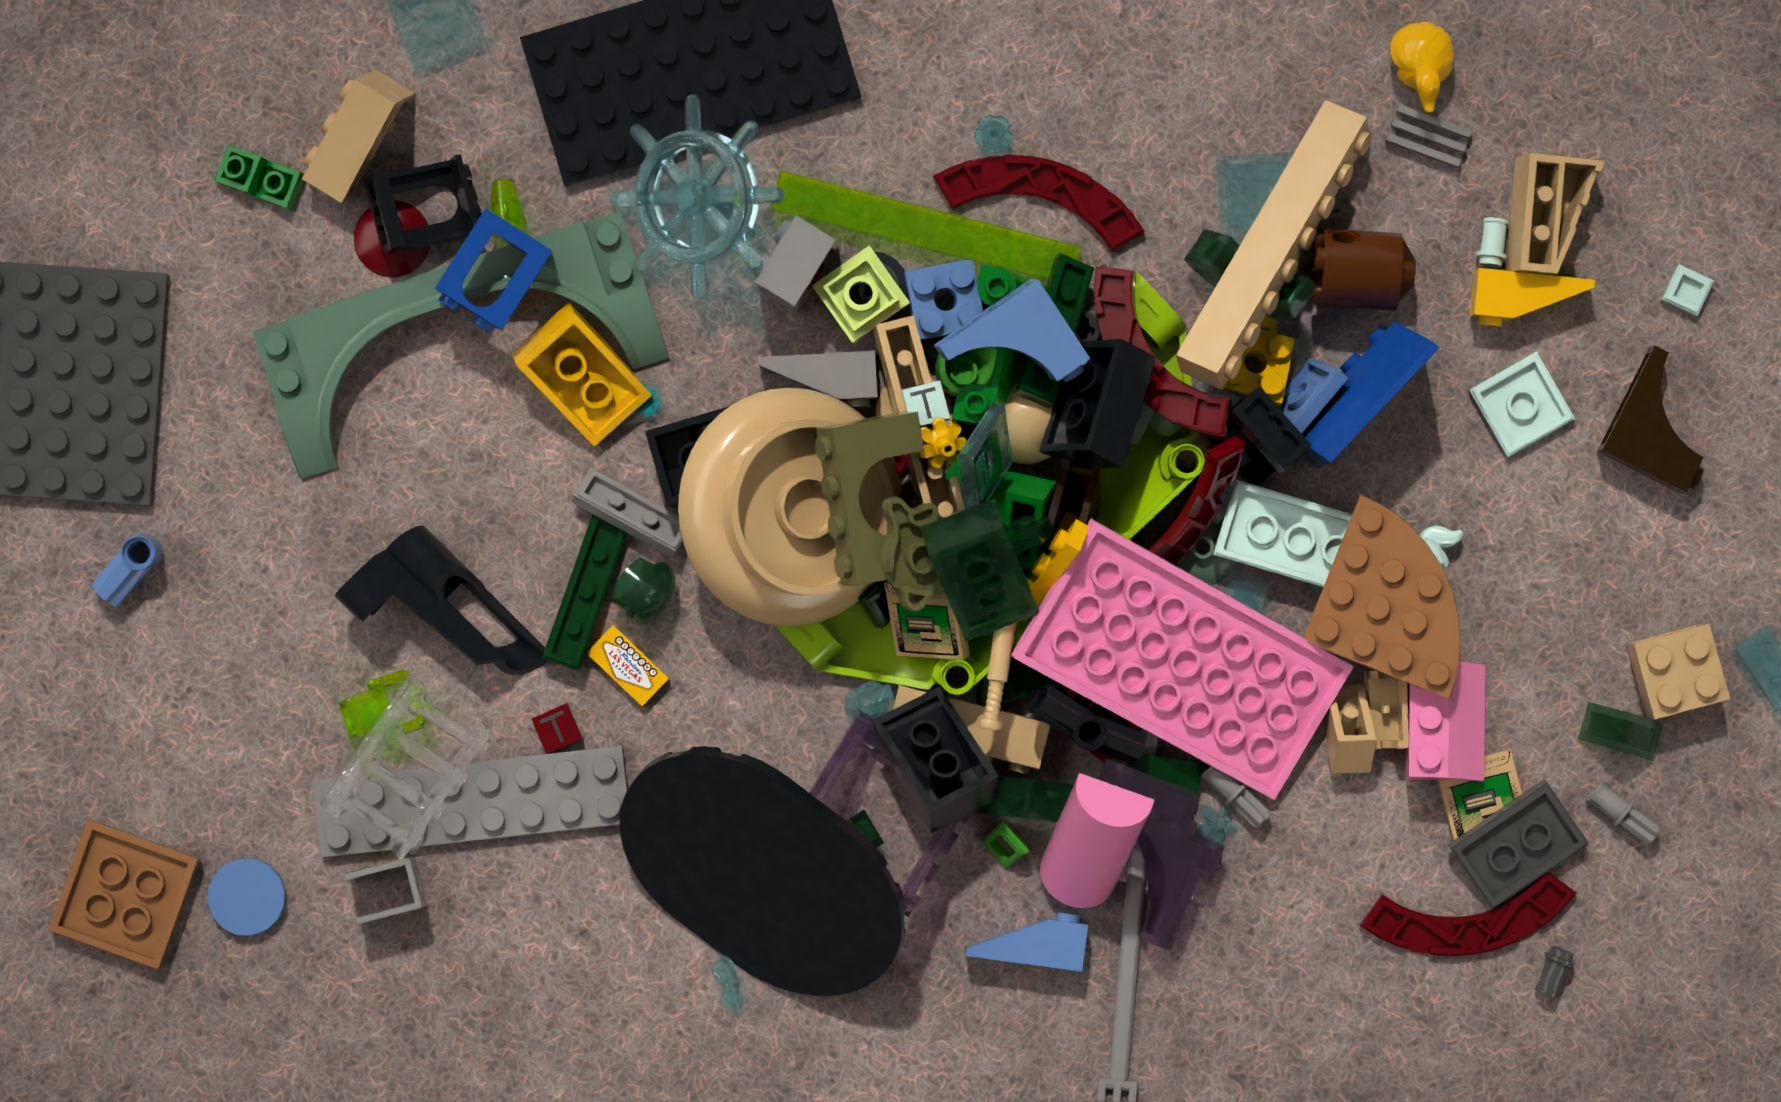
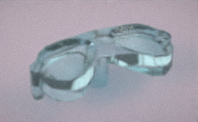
(732, 995)

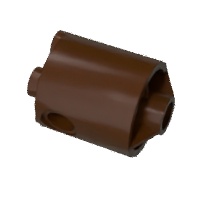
(1361, 269)

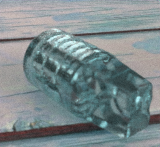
(869, 699)

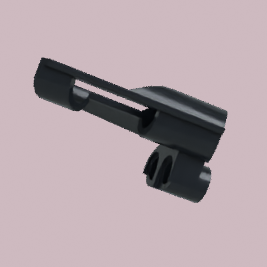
(422, 577)

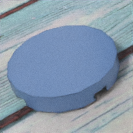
(246, 896)

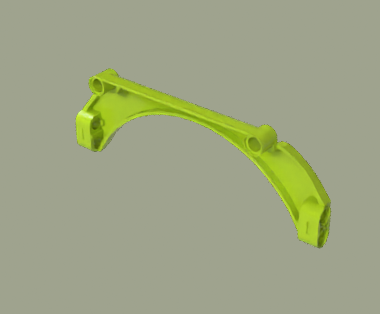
(1128, 501)

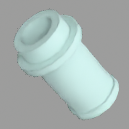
(1493, 243)

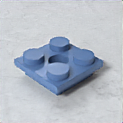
(956, 278)

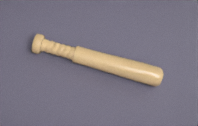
(998, 674)

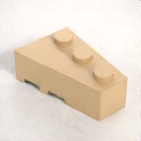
(354, 134)
(1545, 209)

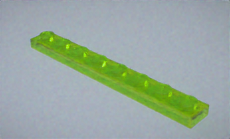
(920, 226)

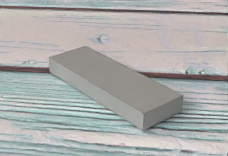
(629, 511)

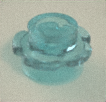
(991, 123)

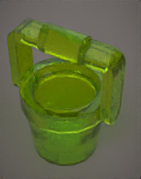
(365, 708)

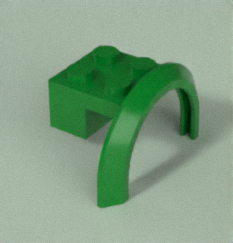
(1019, 497)

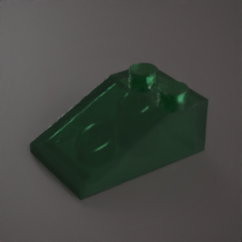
(979, 569)

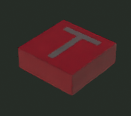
(557, 728)

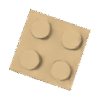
(1678, 671)

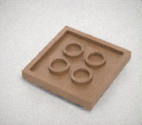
(124, 894)

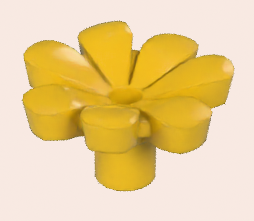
(941, 442)

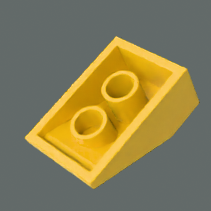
(580, 374)

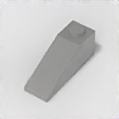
(839, 375)

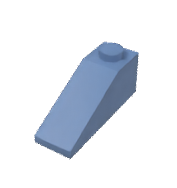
(1044, 943)

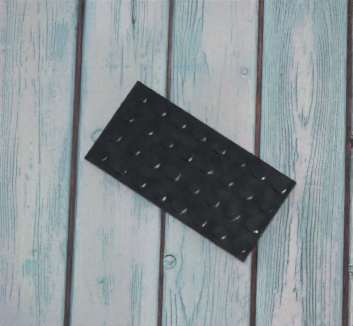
(647, 57)

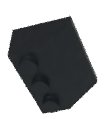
(1100, 406)

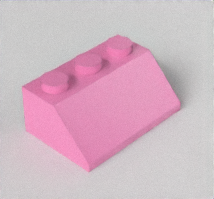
(1448, 733)

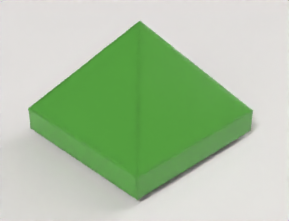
(1012, 837)

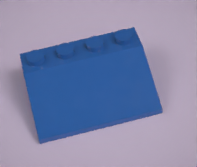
(1371, 383)

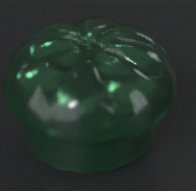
(644, 590)

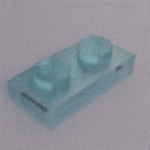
(1763, 660)

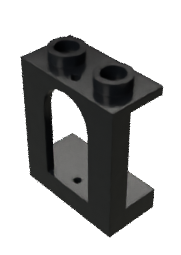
(449, 174)
(1271, 446)

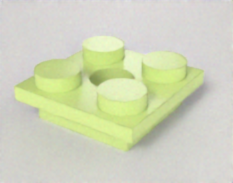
(854, 318)

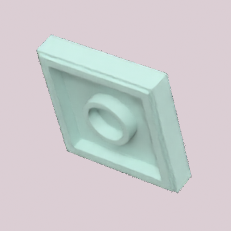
(1521, 404)

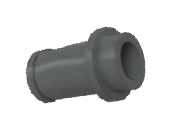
(1554, 971)

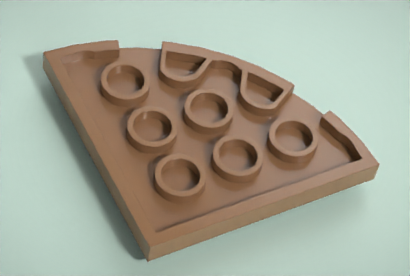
(1389, 603)

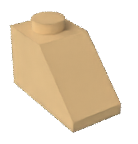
(1350, 731)

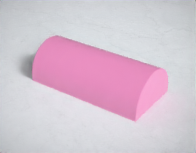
(1092, 841)

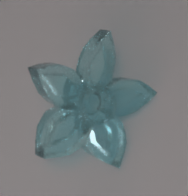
(1217, 823)

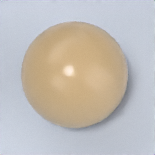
(1026, 428)

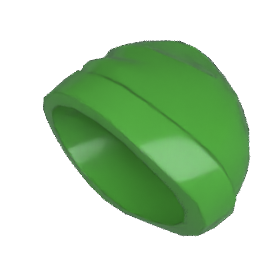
(965, 369)

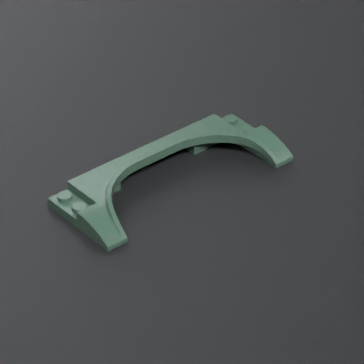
(314, 349)

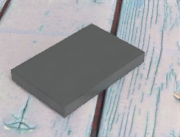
(1518, 844)

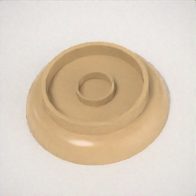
(759, 511)

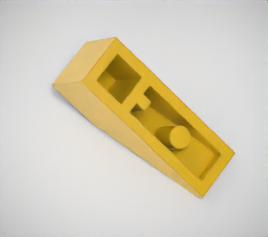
(1511, 294)

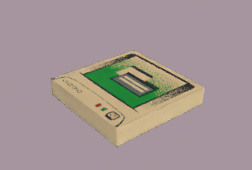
(926, 632)
(1474, 801)

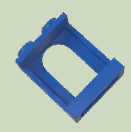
(501, 310)

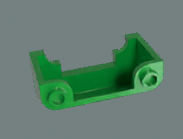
(975, 399)

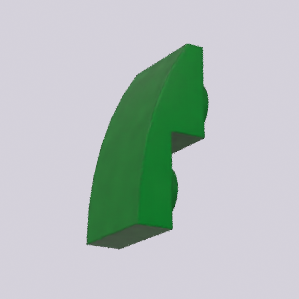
(260, 177)

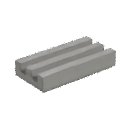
(1460, 146)

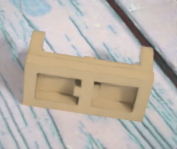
(1388, 709)

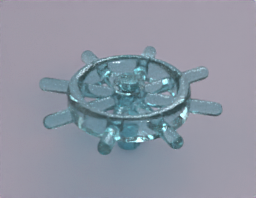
(697, 196)

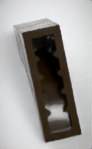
(1643, 436)

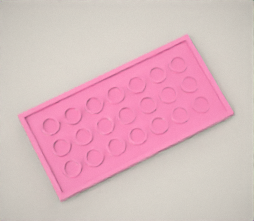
(1182, 660)

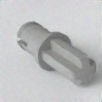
(1237, 795)
(1623, 813)

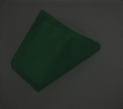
(1620, 731)

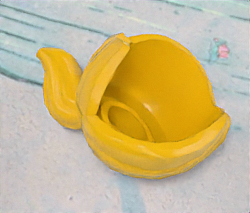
(1423, 59)

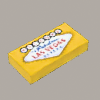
(627, 665)

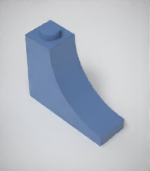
(1026, 323)

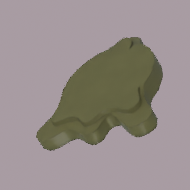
(905, 552)

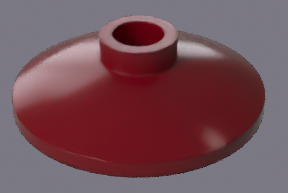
(369, 249)

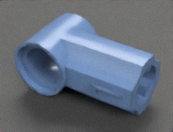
(126, 571)

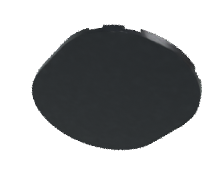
(762, 871)

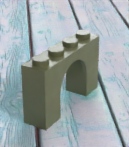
(846, 456)

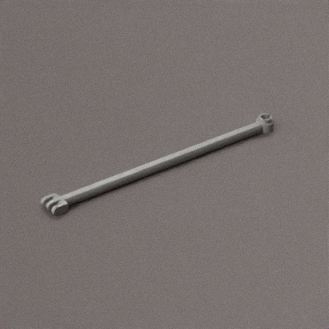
(1127, 970)

